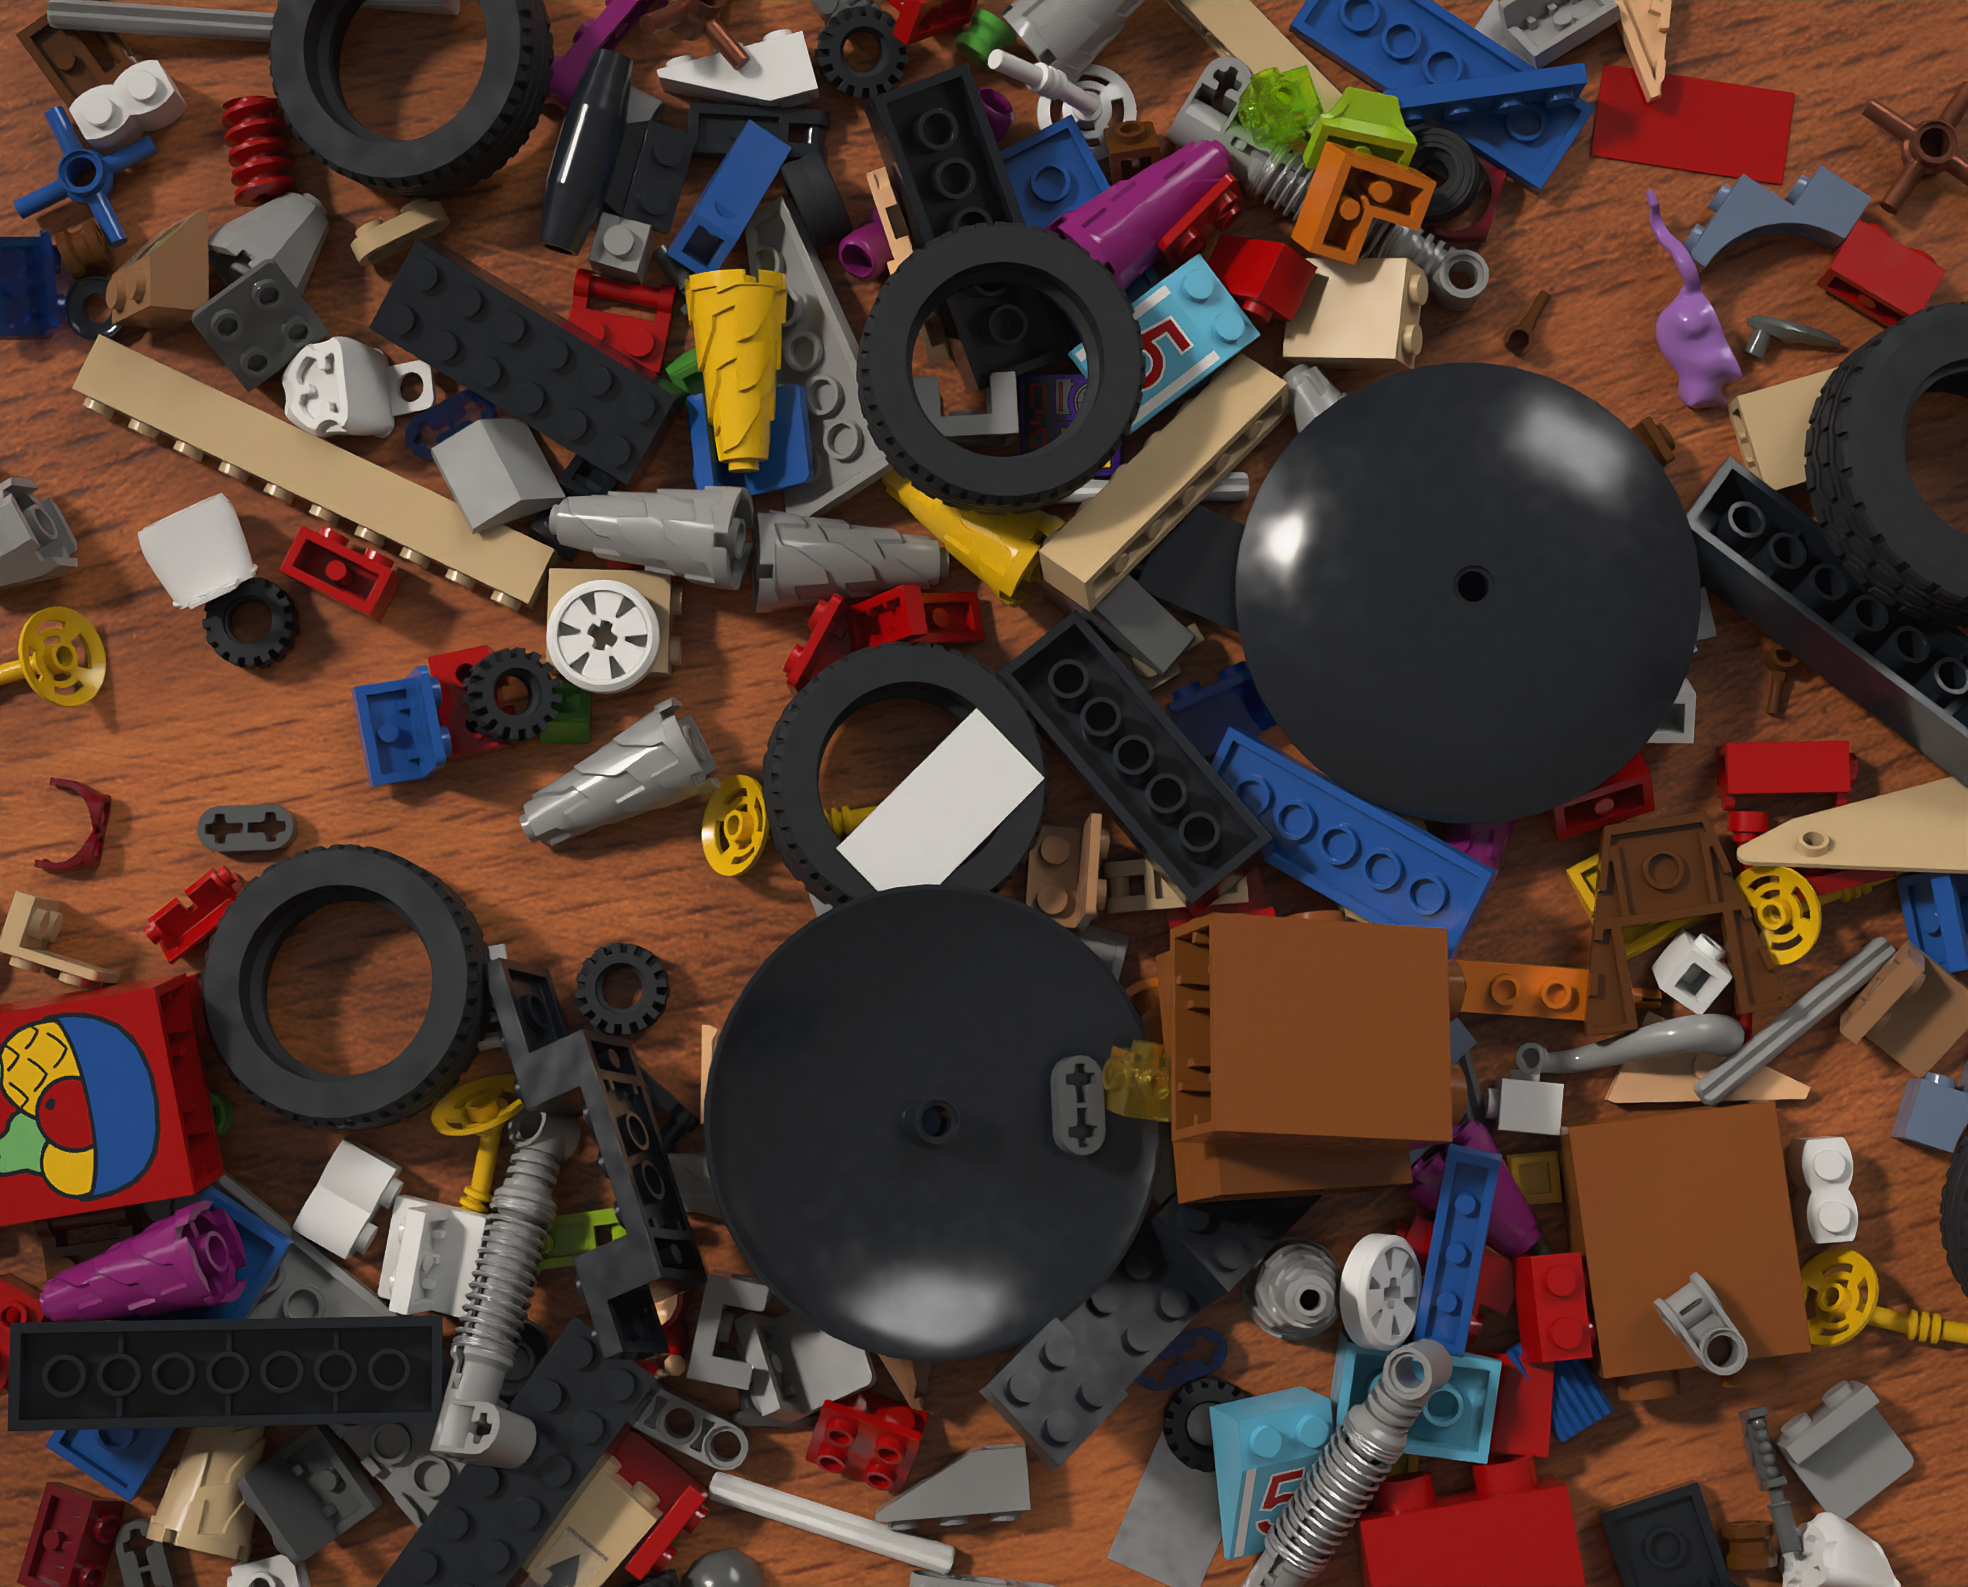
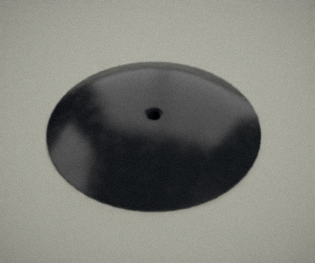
(1445, 698)
(823, 1146)

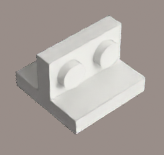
(430, 1256)

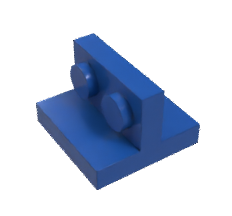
(1937, 916)

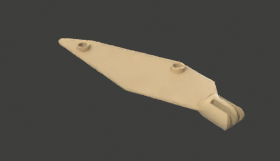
(1896, 831)

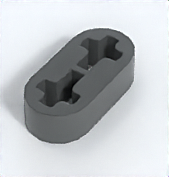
(247, 816)
(1090, 1105)
(132, 1562)

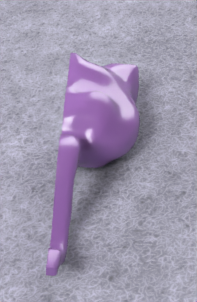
(1690, 330)

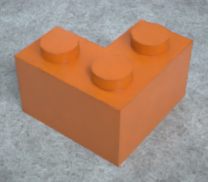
(1352, 190)

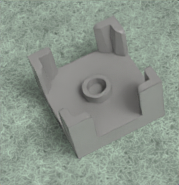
(969, 427)
(715, 1326)

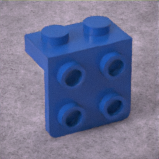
(789, 450)
(402, 729)

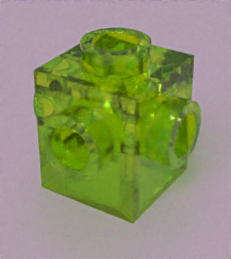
(1279, 105)

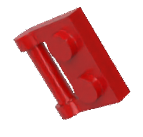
(635, 337)

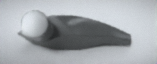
(1785, 331)
(751, 1417)

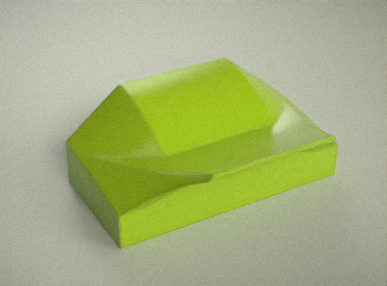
(1363, 123)

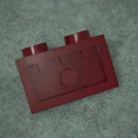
(71, 1539)

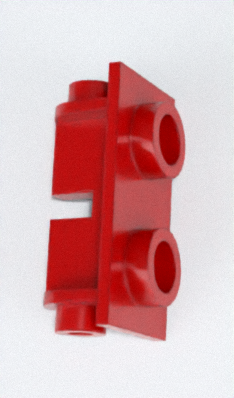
(182, 928)

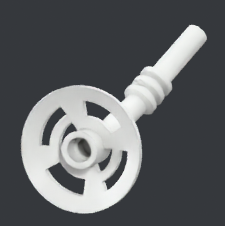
(1085, 106)

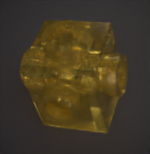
(1138, 1081)

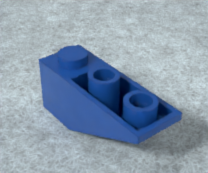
(729, 200)

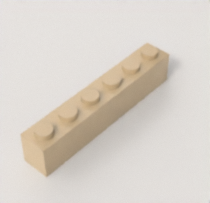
(1164, 481)

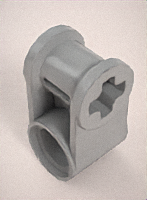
(1701, 1324)

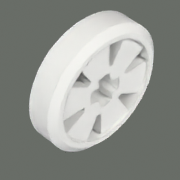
(574, 647)
(1380, 1292)

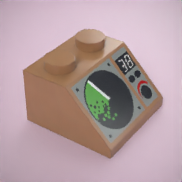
(163, 278)

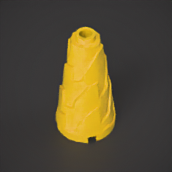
(739, 353)
(993, 547)

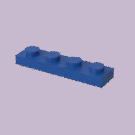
(1503, 92)
(1457, 1247)

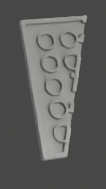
(821, 358)

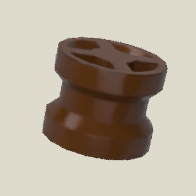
(84, 250)
(1749, 1545)

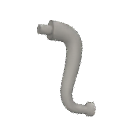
(1691, 1033)

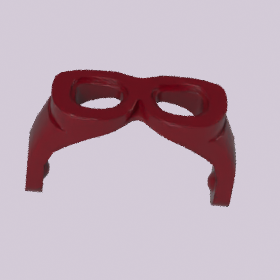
(1479, 230)
(91, 852)

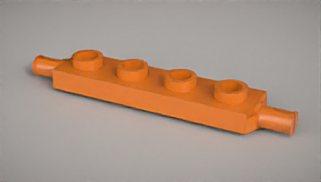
(1533, 990)

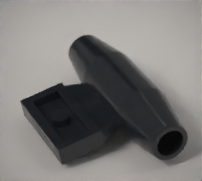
(606, 160)

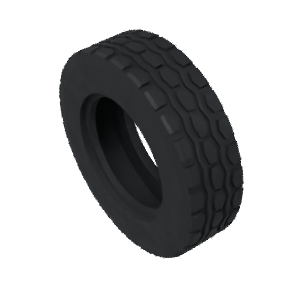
(1862, 472)

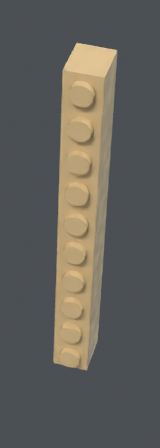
(313, 471)

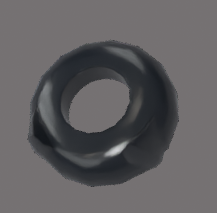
(76, 302)

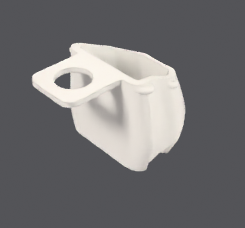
(350, 389)
(198, 552)
(1835, 1556)

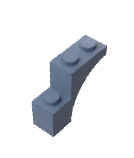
(1821, 211)
(1933, 1112)

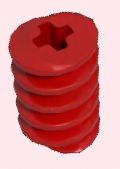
(256, 150)

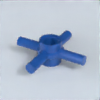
(68, 169)

